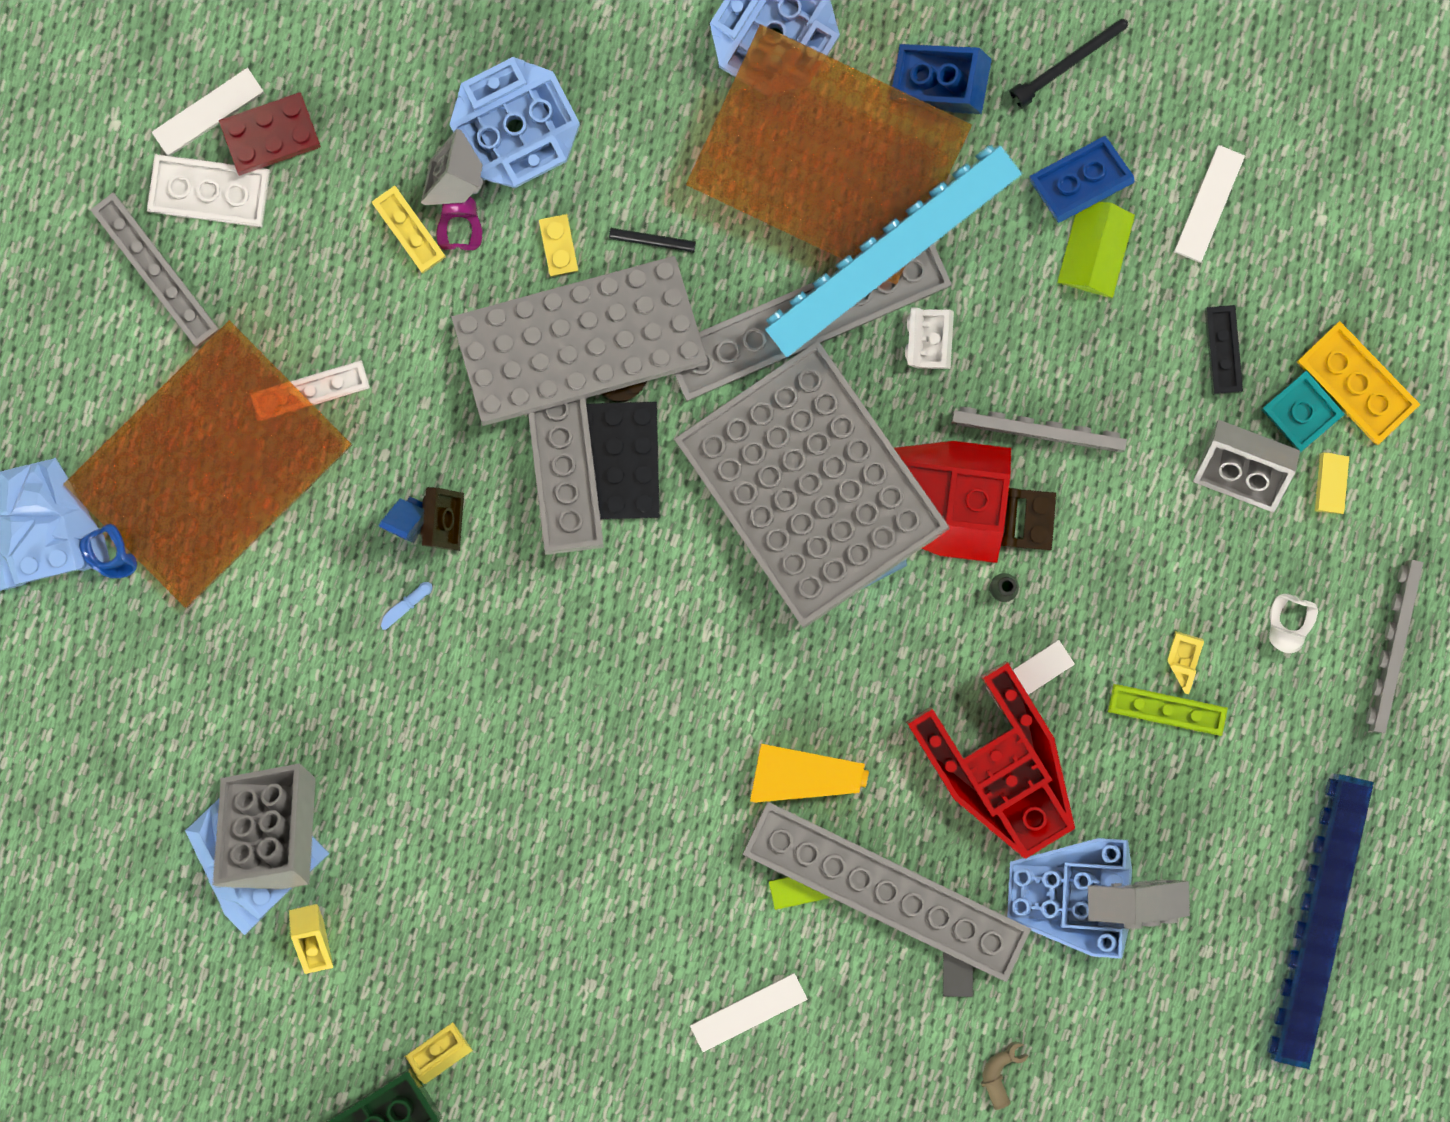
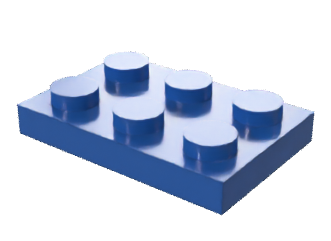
(1082, 179)

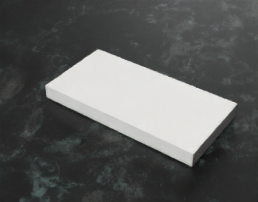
(207, 191)

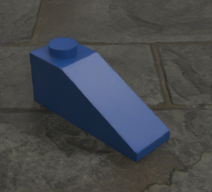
(404, 519)

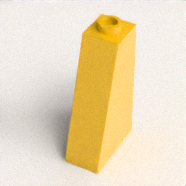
(799, 774)

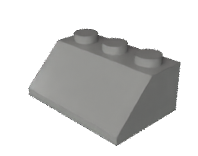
(1246, 466)

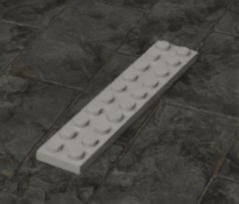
(744, 346)
(886, 891)

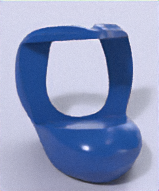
(119, 567)

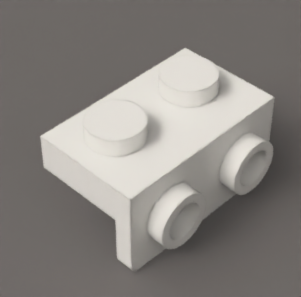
(929, 338)

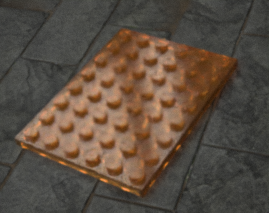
(823, 147)
(208, 464)

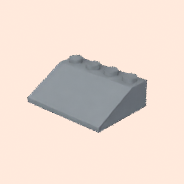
(265, 829)

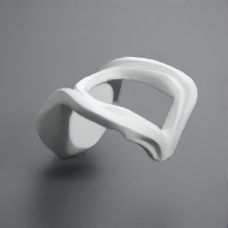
(1283, 638)

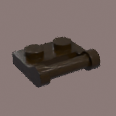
(1037, 520)

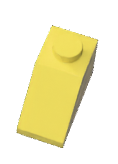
(310, 938)

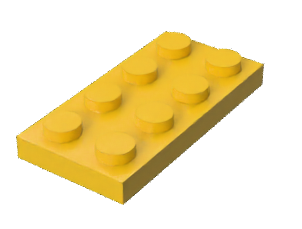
(1358, 383)

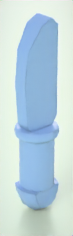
(403, 606)

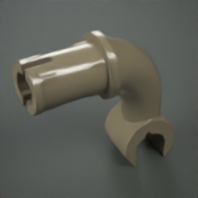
(993, 1078)

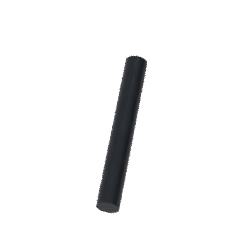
(652, 240)

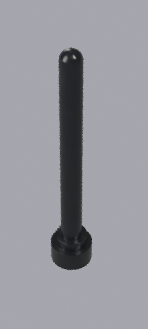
(1026, 91)

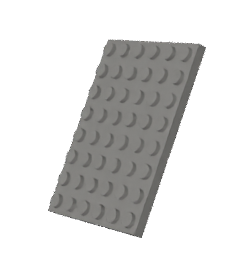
(811, 484)

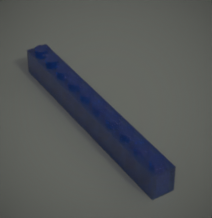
(1321, 920)

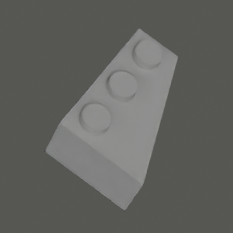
(1139, 903)

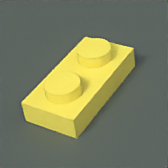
(558, 245)

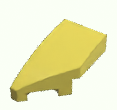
(1184, 658)

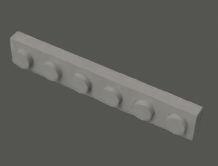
(155, 270)
(1050, 431)
(1397, 633)

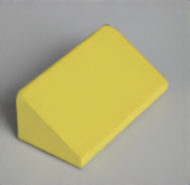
(1332, 483)
(438, 1053)

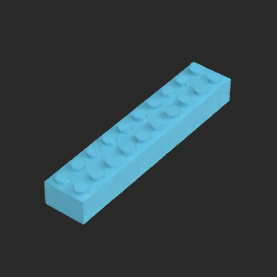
(893, 250)

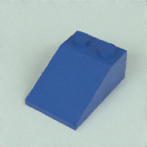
(944, 76)

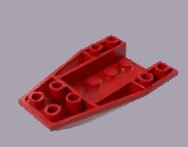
(969, 491)

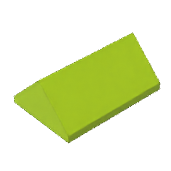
(1096, 248)

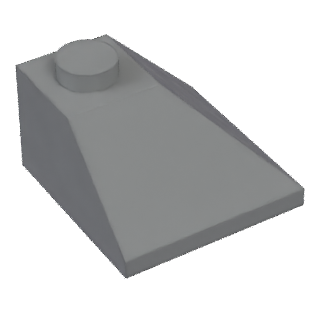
(453, 172)

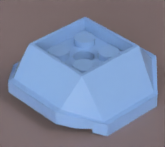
(801, 20)
(512, 93)

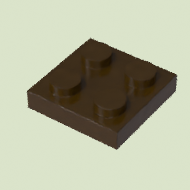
(442, 518)

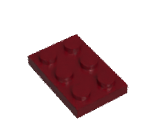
(269, 133)

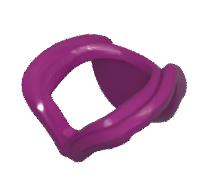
(466, 210)

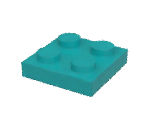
(1302, 411)

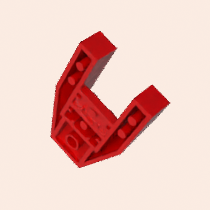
(1012, 780)

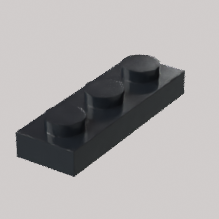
(1223, 350)

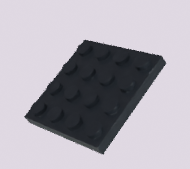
(625, 459)

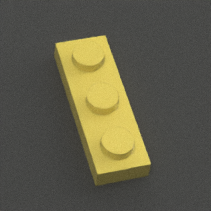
(408, 229)

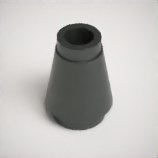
(997, 591)

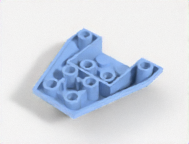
(1052, 894)

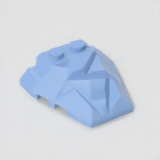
(42, 525)
(240, 905)

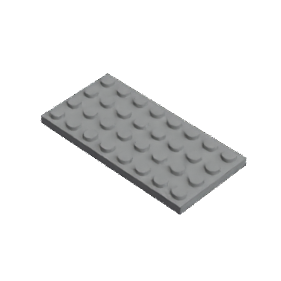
(579, 340)

